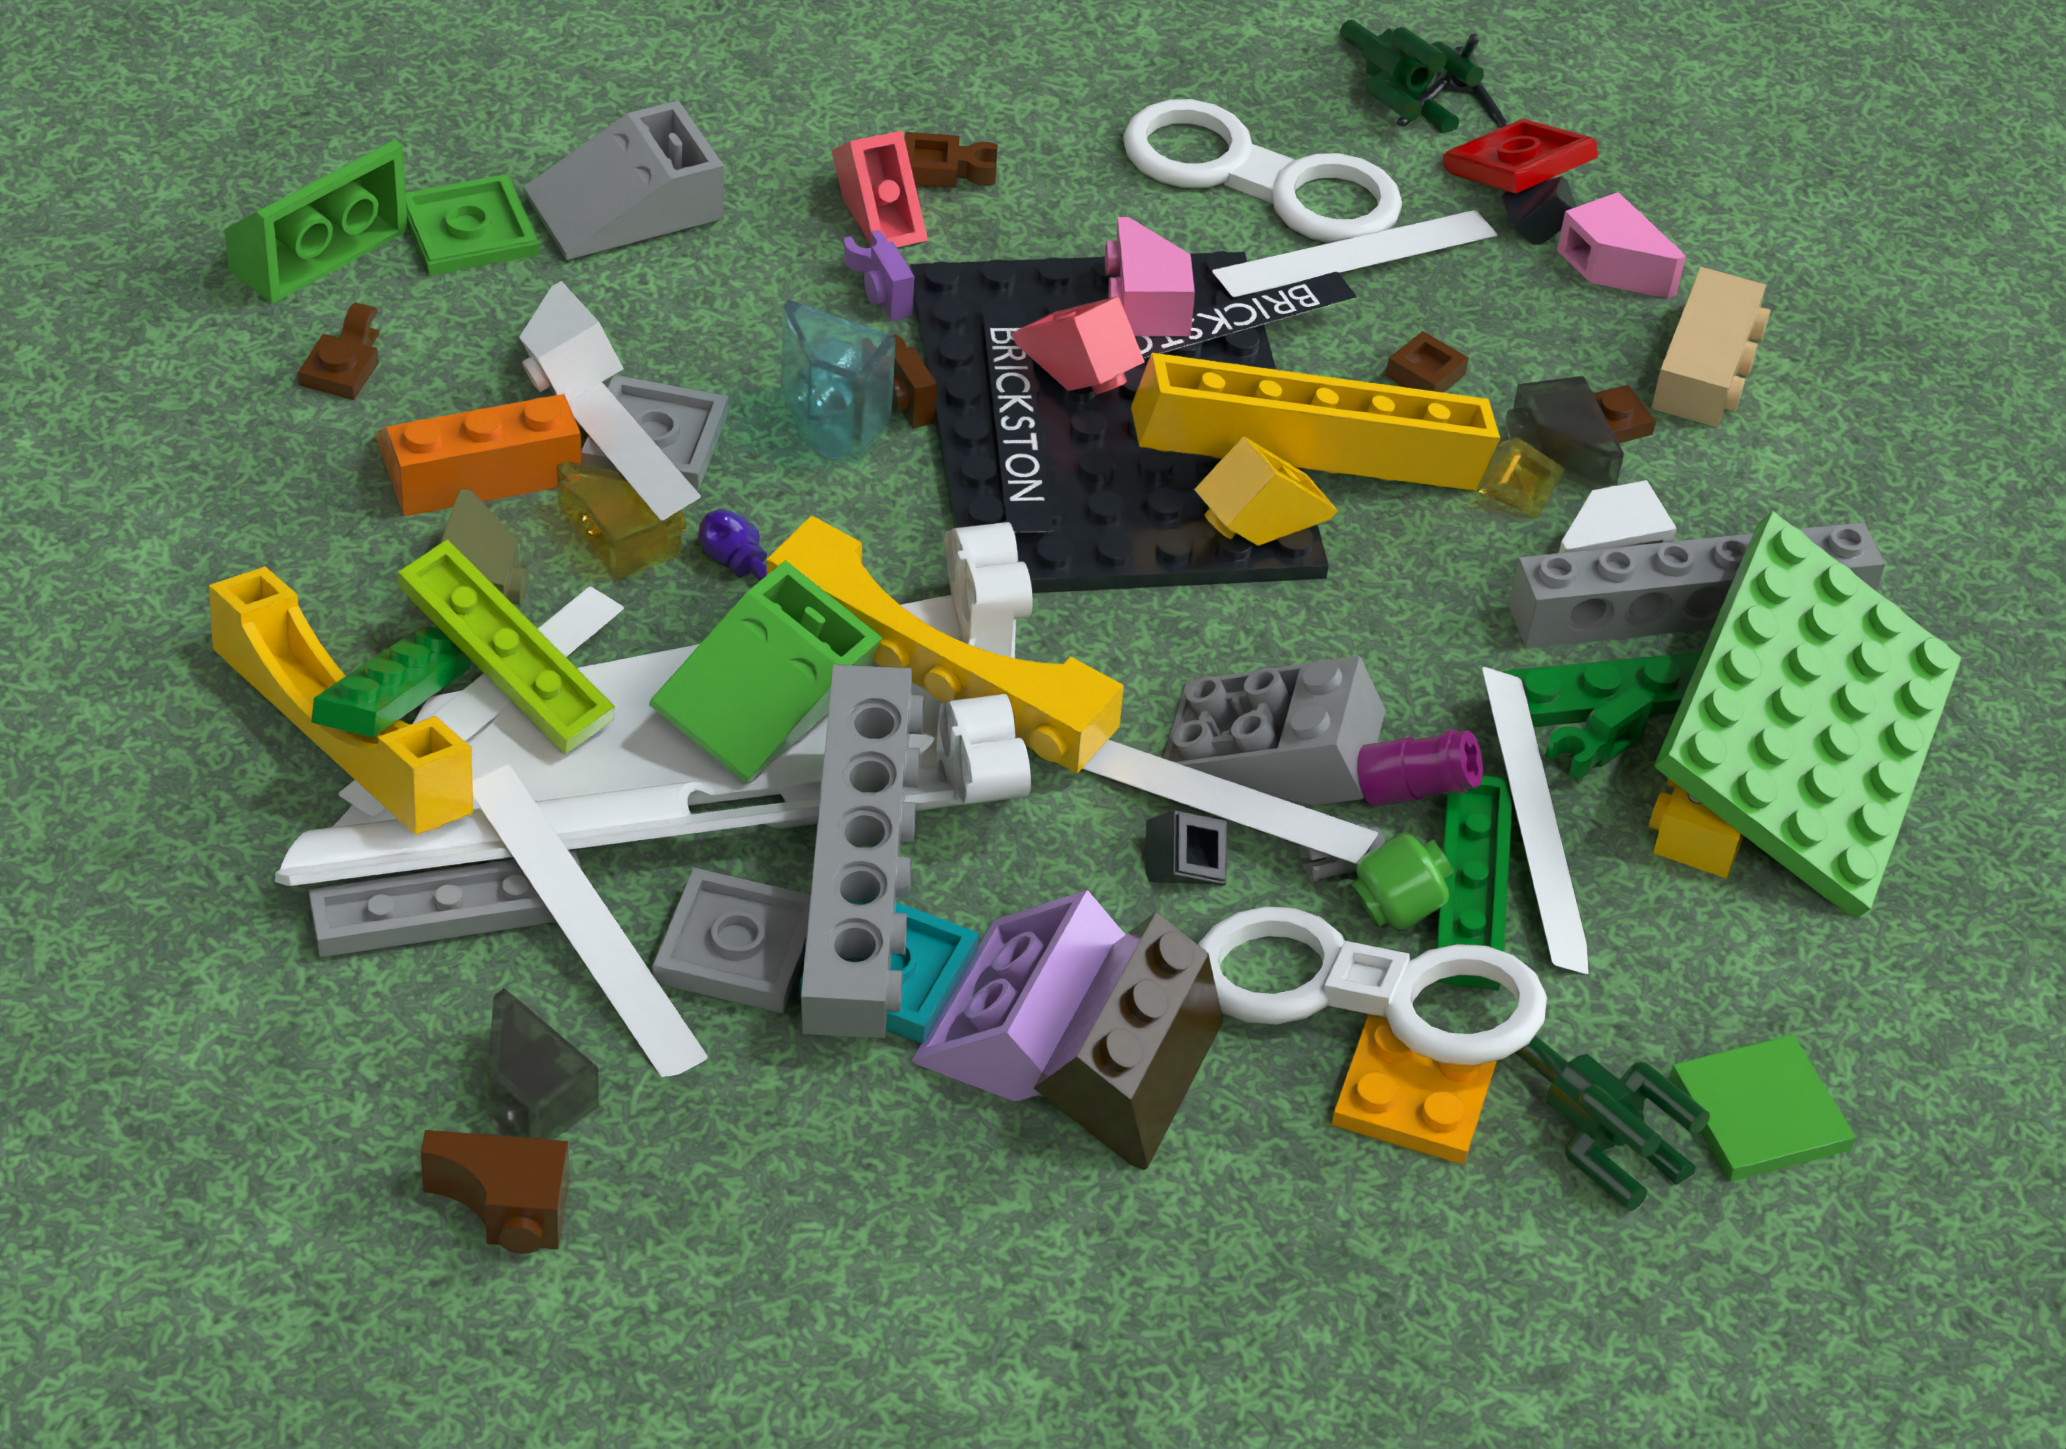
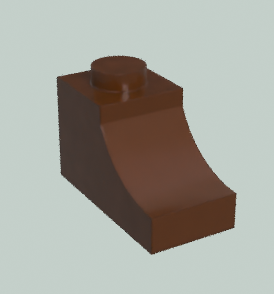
(506, 1180)

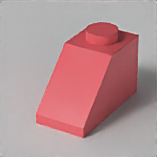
(880, 188)
(1083, 345)

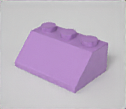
(1020, 995)

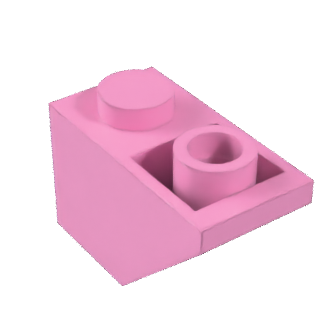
(1620, 248)
(1150, 280)

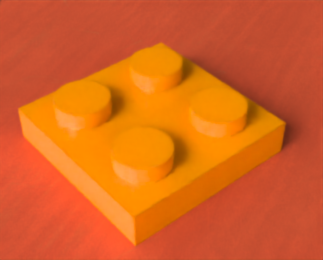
(1411, 1097)

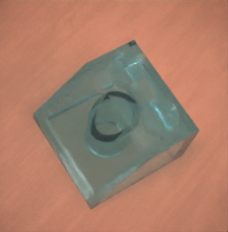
(836, 381)

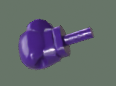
(732, 543)

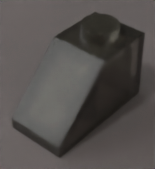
(1569, 428)
(535, 1075)

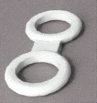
(1261, 170)
(1377, 984)

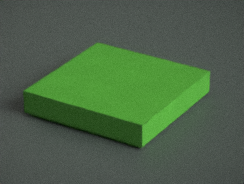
(469, 225)
(1764, 1107)

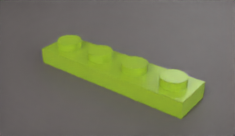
(506, 646)

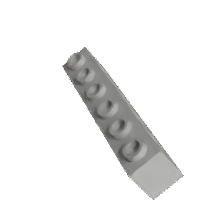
(1652, 585)
(864, 752)

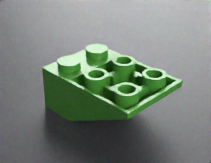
(765, 672)

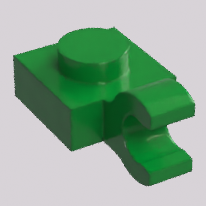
(1608, 732)

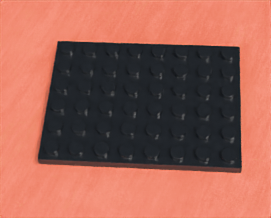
(1116, 508)

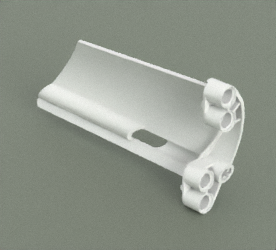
(645, 772)

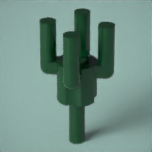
(1404, 67)
(1612, 1114)

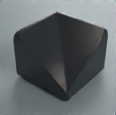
(1540, 209)
(1186, 849)

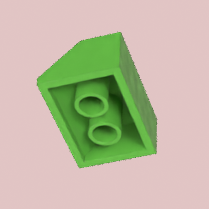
(321, 225)

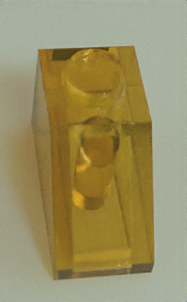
(616, 520)

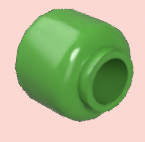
(1402, 881)

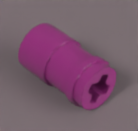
(1419, 767)

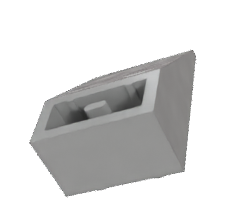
(630, 183)
(1281, 729)

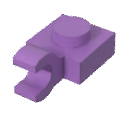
(886, 275)

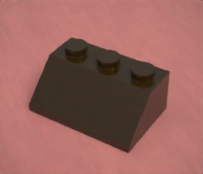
(1136, 1040)

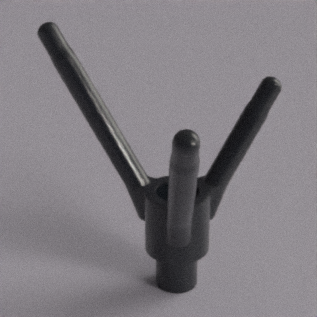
(1447, 80)

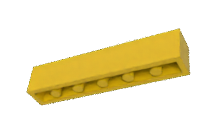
(1315, 421)

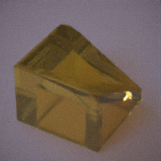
(1520, 477)

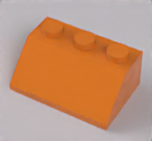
(481, 450)

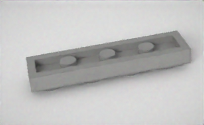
(425, 907)

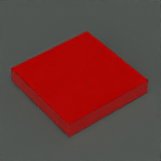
(1520, 155)

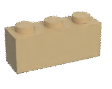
(1712, 348)

